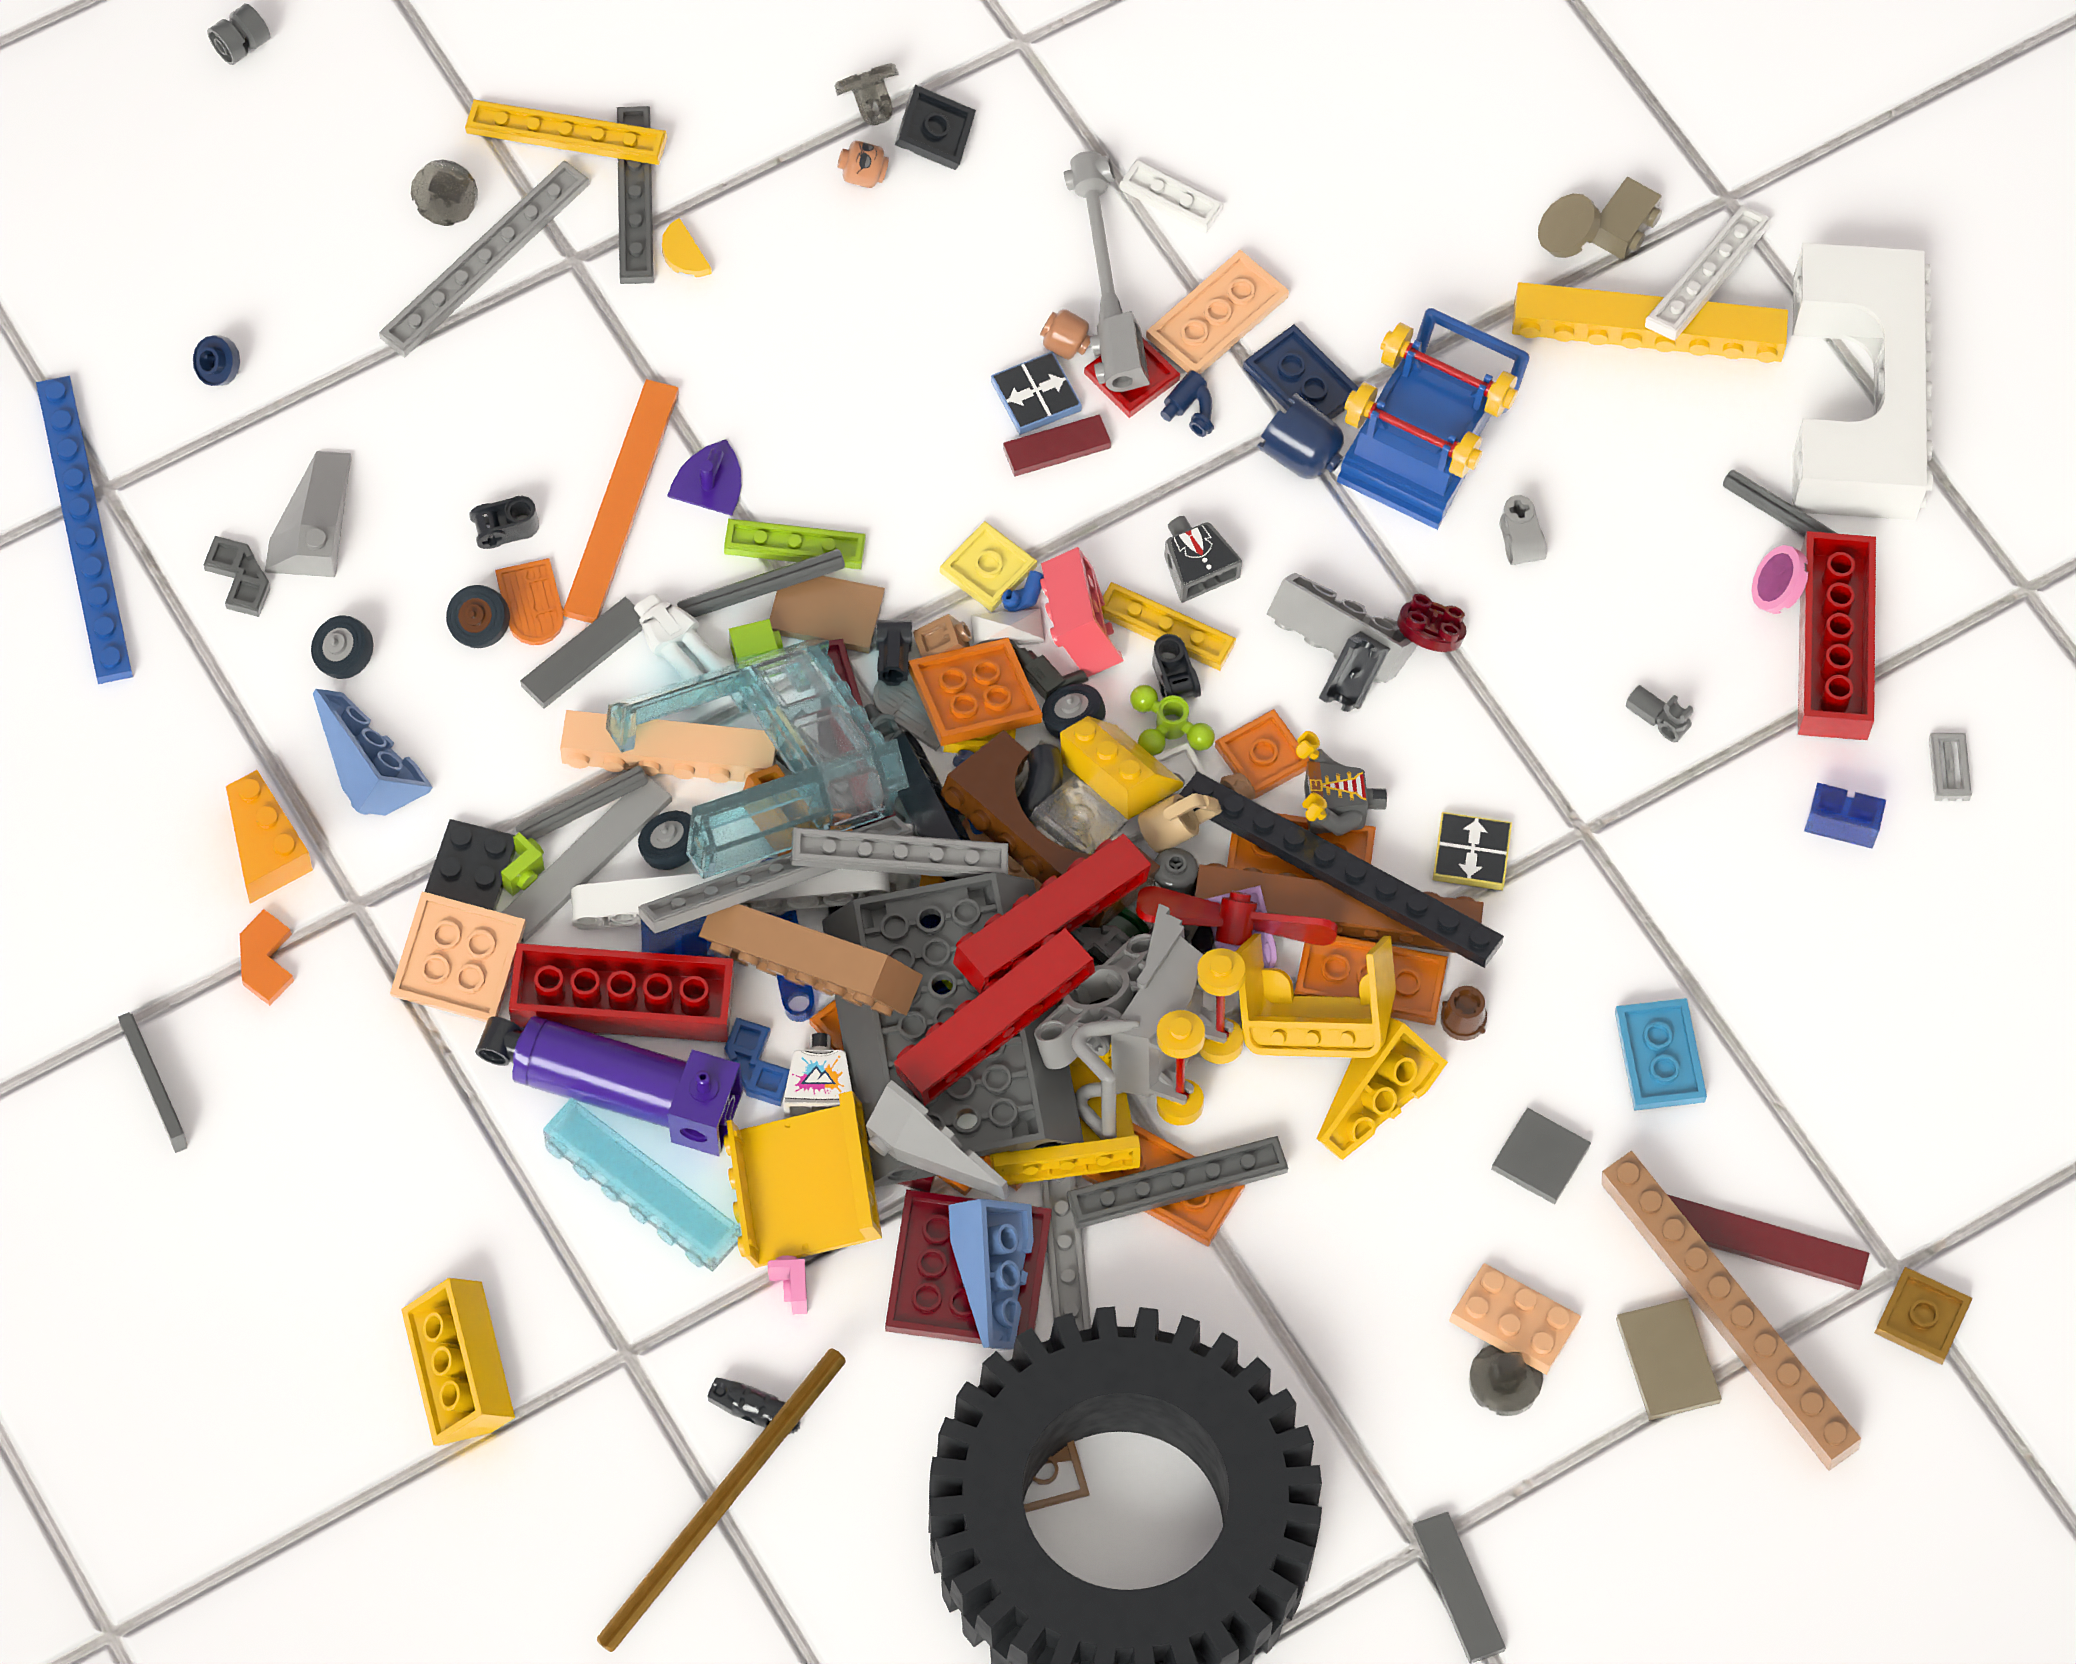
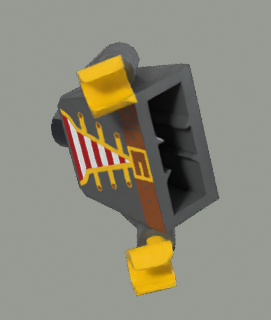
(1334, 792)

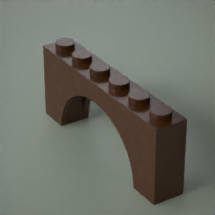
(987, 796)

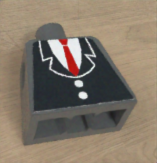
(1199, 559)

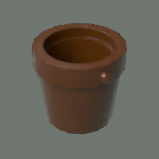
(1464, 1014)

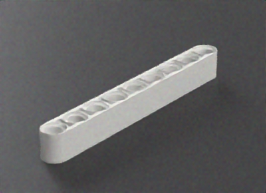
(617, 902)

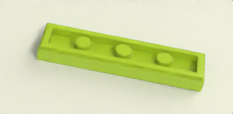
(791, 542)

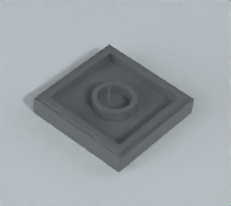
(1541, 1156)

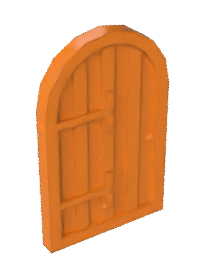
(532, 601)

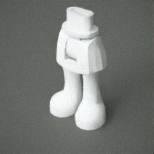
(669, 630)

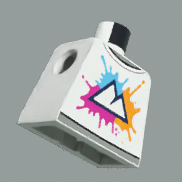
(816, 1077)

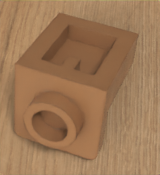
(942, 636)

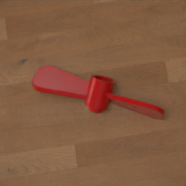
(1234, 917)

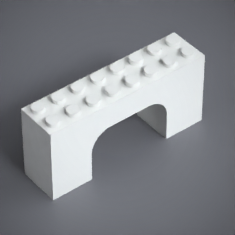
(1880, 305)

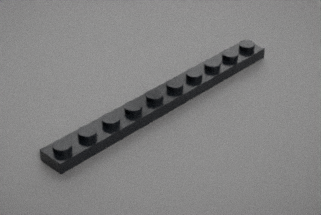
(1348, 873)

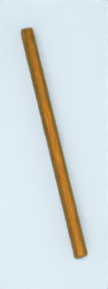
(721, 1500)

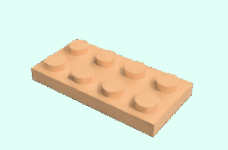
(1217, 313)

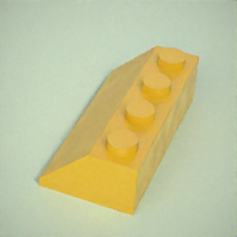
(457, 1361)

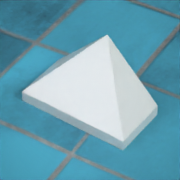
(1019, 626)

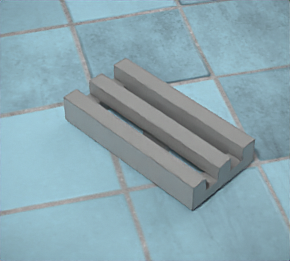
(1951, 791)

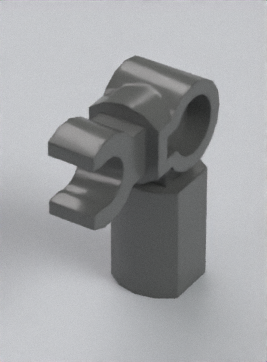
(1670, 717)

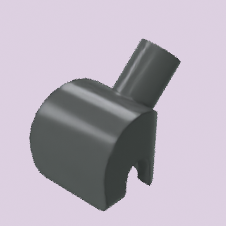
(883, 722)

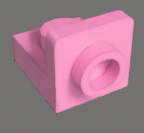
(793, 1274)

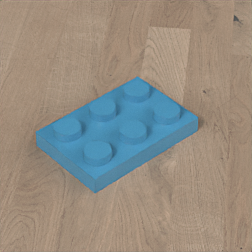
(1660, 1054)

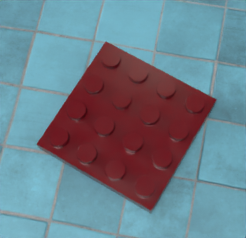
(926, 1281)

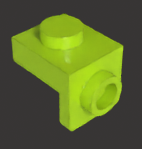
(525, 868)

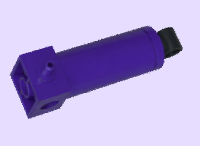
(681, 1095)

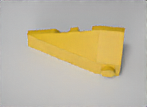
(1378, 1088)

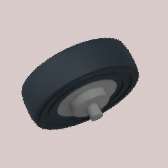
(342, 647)
(1071, 705)
(665, 840)

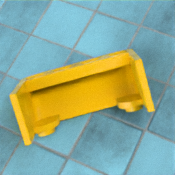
(1315, 1025)

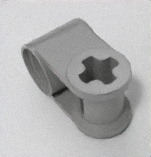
(1522, 531)

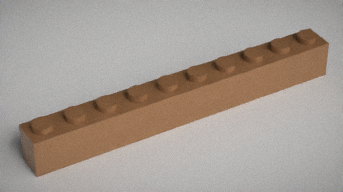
(1730, 1311)

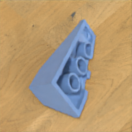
(366, 765)

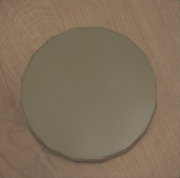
(1568, 225)

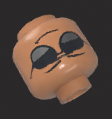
(863, 164)

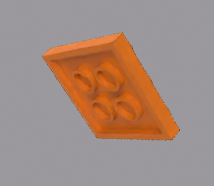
(975, 691)

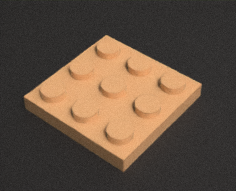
(458, 957)

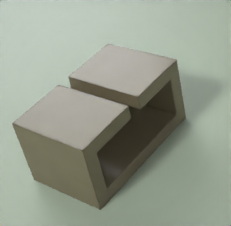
(1627, 218)

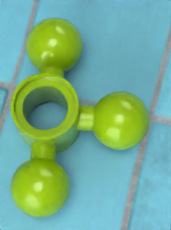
(1145, 699)

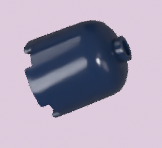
(1303, 439)

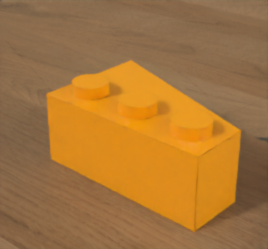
(265, 838)

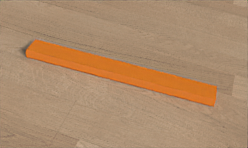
(621, 501)

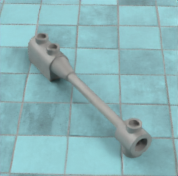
(1118, 333)

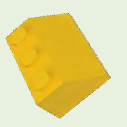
(1116, 766)

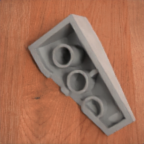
(311, 525)
(909, 1135)

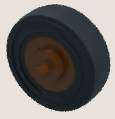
(477, 616)

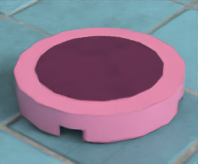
(1779, 579)

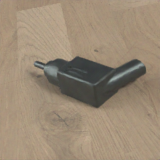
(1043, 674)

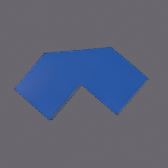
(759, 1078)

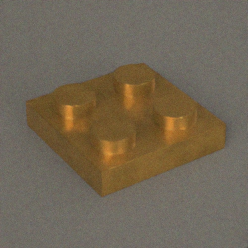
(1923, 1315)

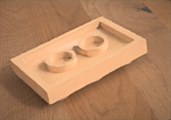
(1515, 1318)

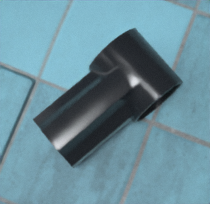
(894, 645)

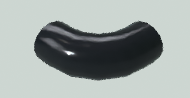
(1043, 778)

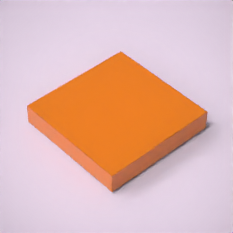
(1262, 752)

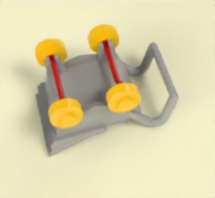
(1164, 1030)

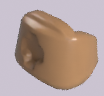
(1239, 784)

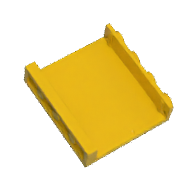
(1077, 1158)
(803, 1183)

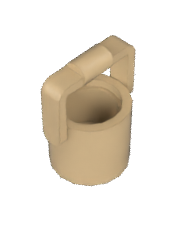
(1175, 820)

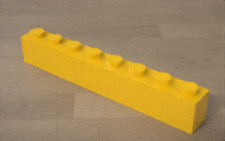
(1621, 319)

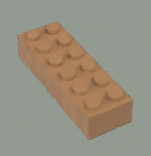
(812, 959)

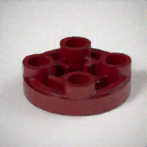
(1432, 624)

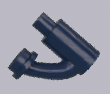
(1189, 389)

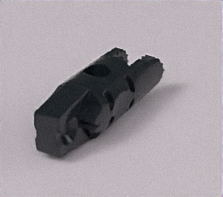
(746, 1402)

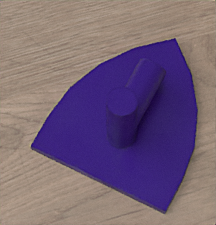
(709, 479)

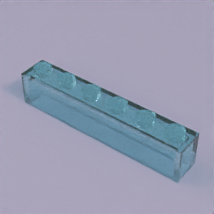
(641, 1185)

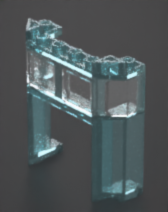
(835, 755)

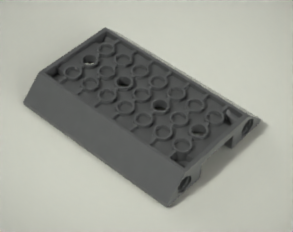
(1009, 1092)

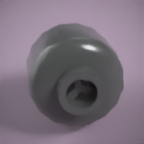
(1177, 870)

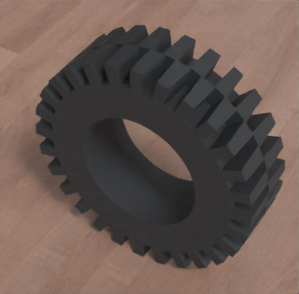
(1146, 1386)

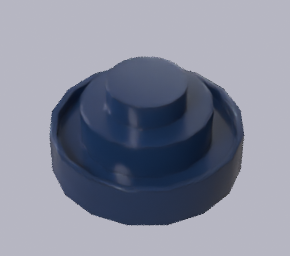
(216, 360)

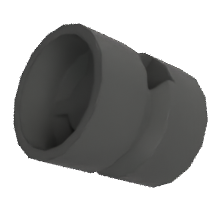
(242, 31)

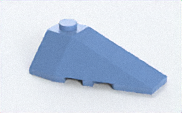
(990, 1253)

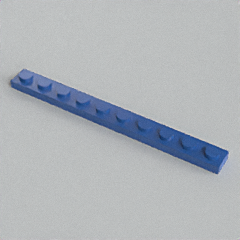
(84, 530)

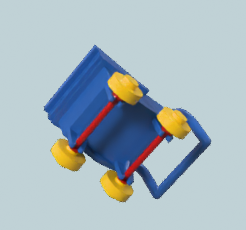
(1425, 422)

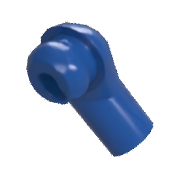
(1024, 597)

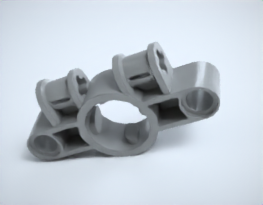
(1113, 979)

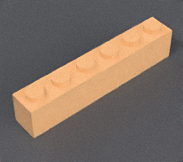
(668, 748)

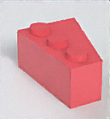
(1077, 612)

